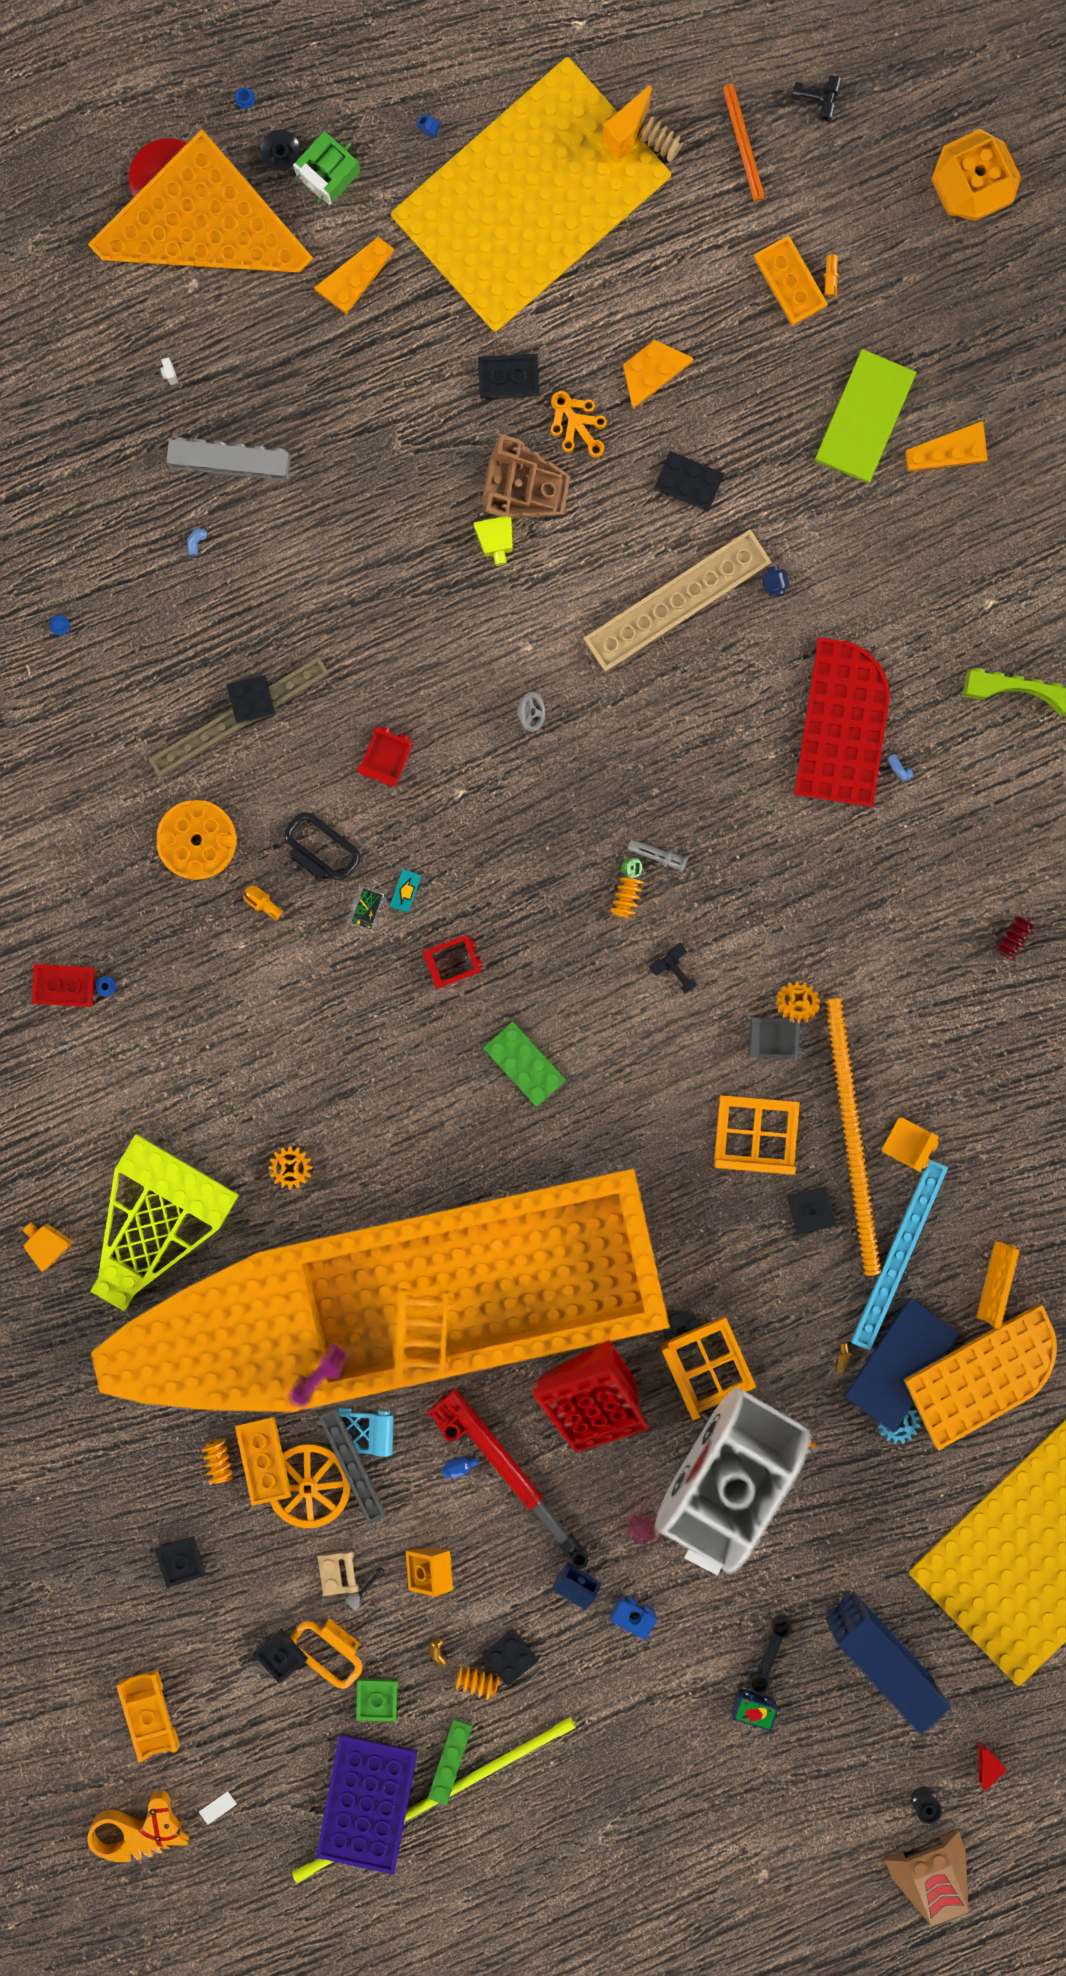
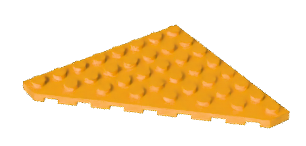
(201, 216)

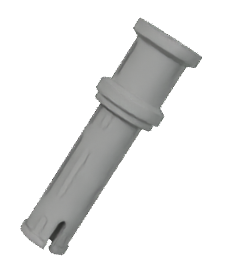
(634, 846)

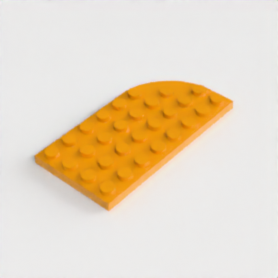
(985, 1377)

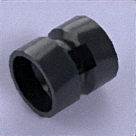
(926, 1805)

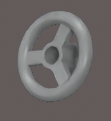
(528, 711)

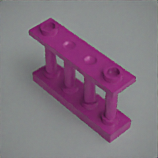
(330, 1365)

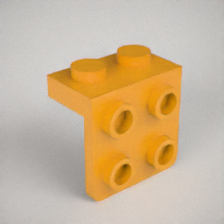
(910, 1144)

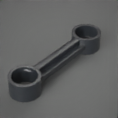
(770, 1655)

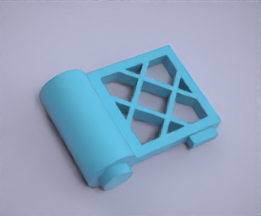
(379, 1428)

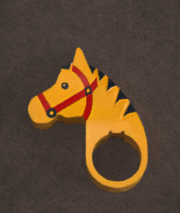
(141, 1838)

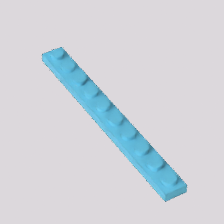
(899, 1255)

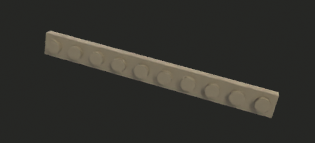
(226, 724)

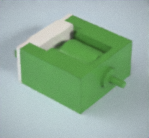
(332, 163)

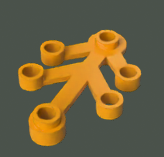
(575, 422)

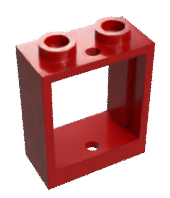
(470, 945)

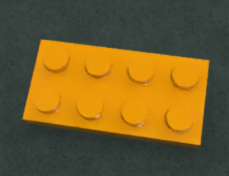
(790, 280)
(263, 1461)

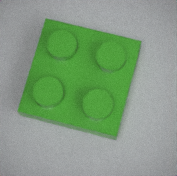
(376, 1699)

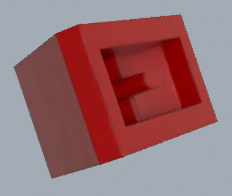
(989, 1766)

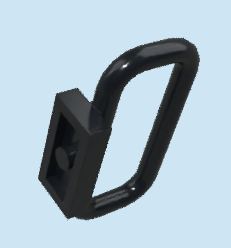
(309, 860)

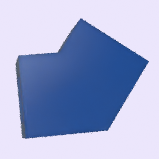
(428, 125)

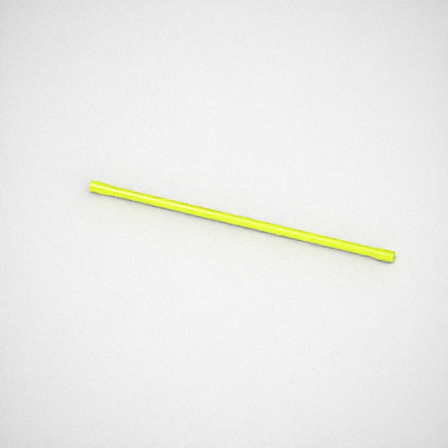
(558, 1730)

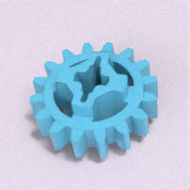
(903, 1426)

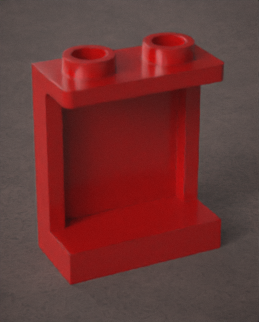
(385, 756)

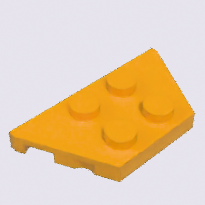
(652, 369)

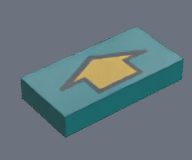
(405, 891)

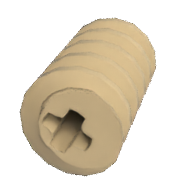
(660, 139)

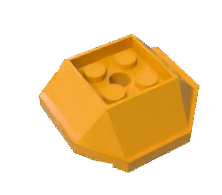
(964, 191)

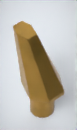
(843, 1357)

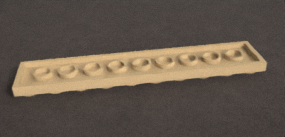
(677, 600)

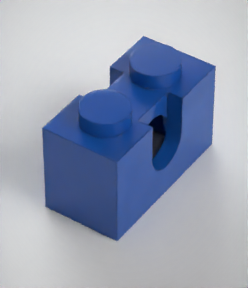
(639, 1626)

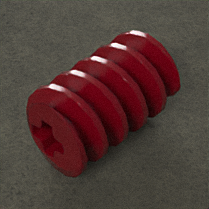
(1015, 937)

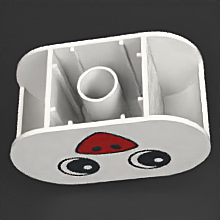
(733, 1480)

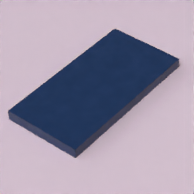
(908, 1346)

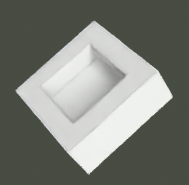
(168, 371)

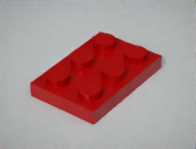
(63, 985)

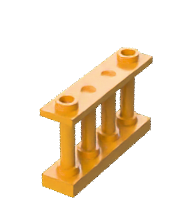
(404, 1341)

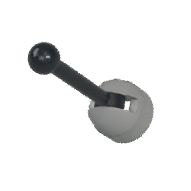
(355, 1599)

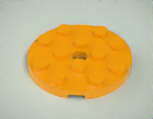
(179, 827)

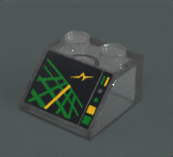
(366, 908)

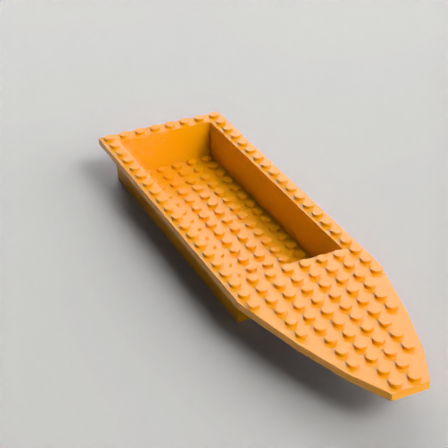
(522, 1277)

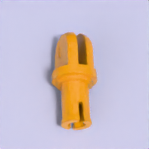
(261, 901)

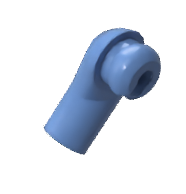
(193, 539)
(903, 774)

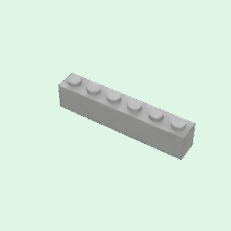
(228, 460)

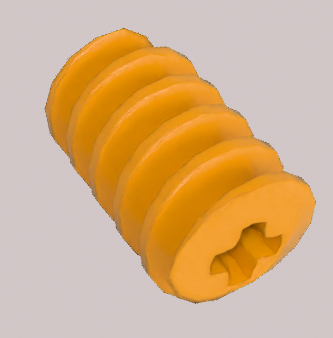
(626, 897)
(217, 1461)
(477, 1682)

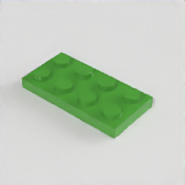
(524, 1064)

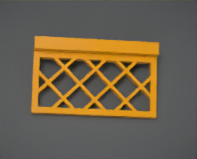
(997, 1283)

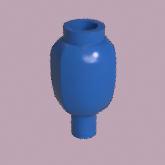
(458, 1467)

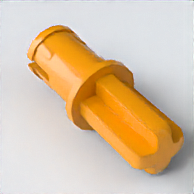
(831, 276)

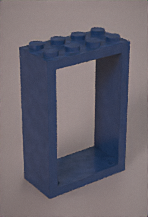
(887, 1663)

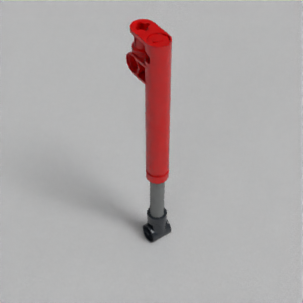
(456, 1412)

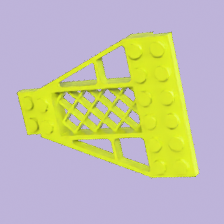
(170, 1180)

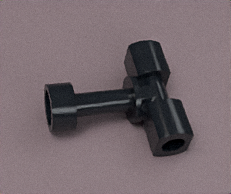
(825, 97)
(671, 962)

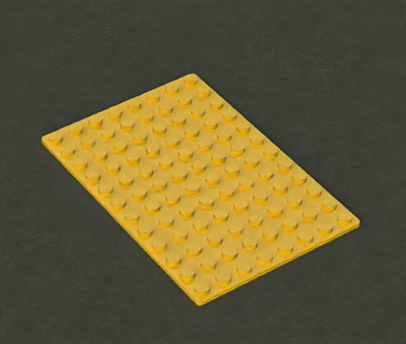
(528, 196)
(1007, 1564)

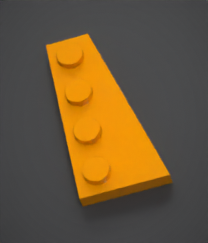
(954, 449)

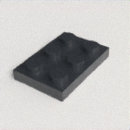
(508, 376)
(689, 481)

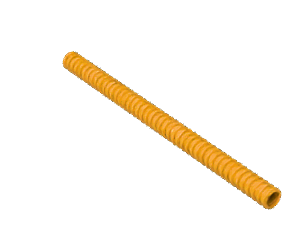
(853, 1137)

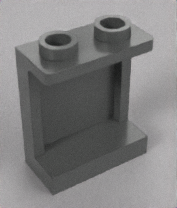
(774, 1038)

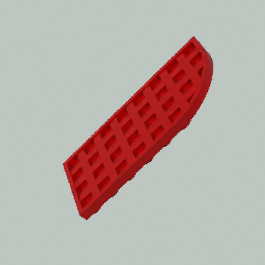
(843, 725)

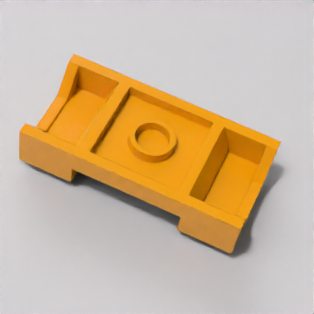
(147, 1715)

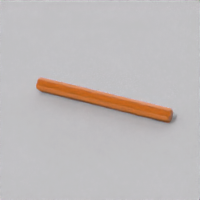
(743, 142)

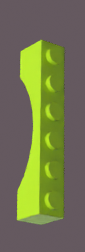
(982, 685)

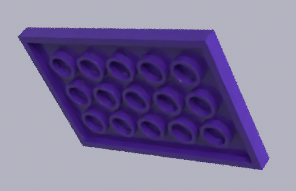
(366, 1804)

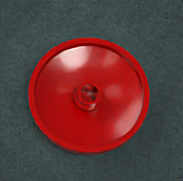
(151, 161)

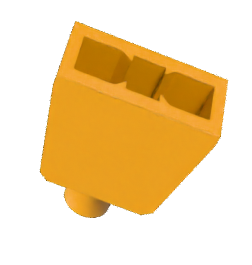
(45, 1244)

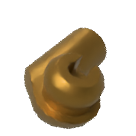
(434, 1651)

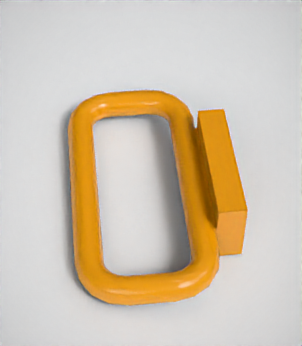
(340, 1641)

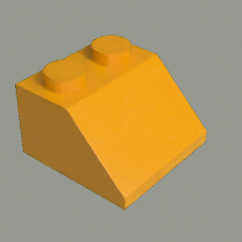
(429, 1571)

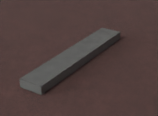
(352, 1465)

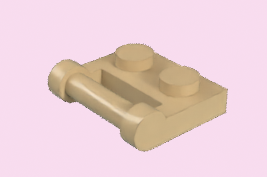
(331, 1573)

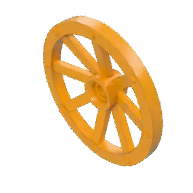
(315, 1486)

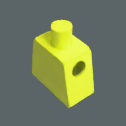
(495, 538)

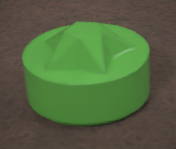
(632, 867)

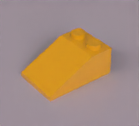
(624, 127)

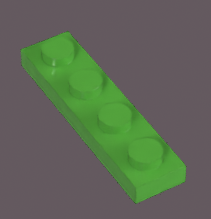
(450, 1761)

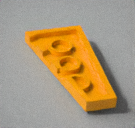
(353, 277)

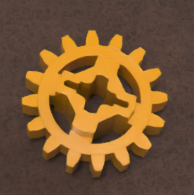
(798, 1003)
(297, 1173)

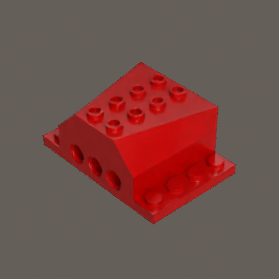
(592, 1398)

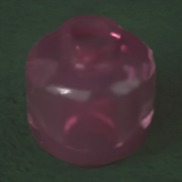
(640, 1529)

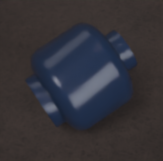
(775, 581)

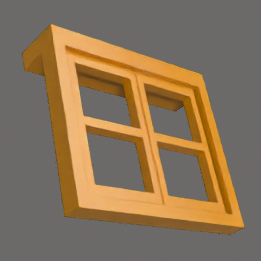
(756, 1163)
(682, 1377)

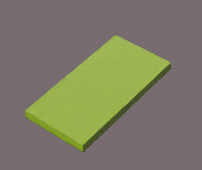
(865, 416)

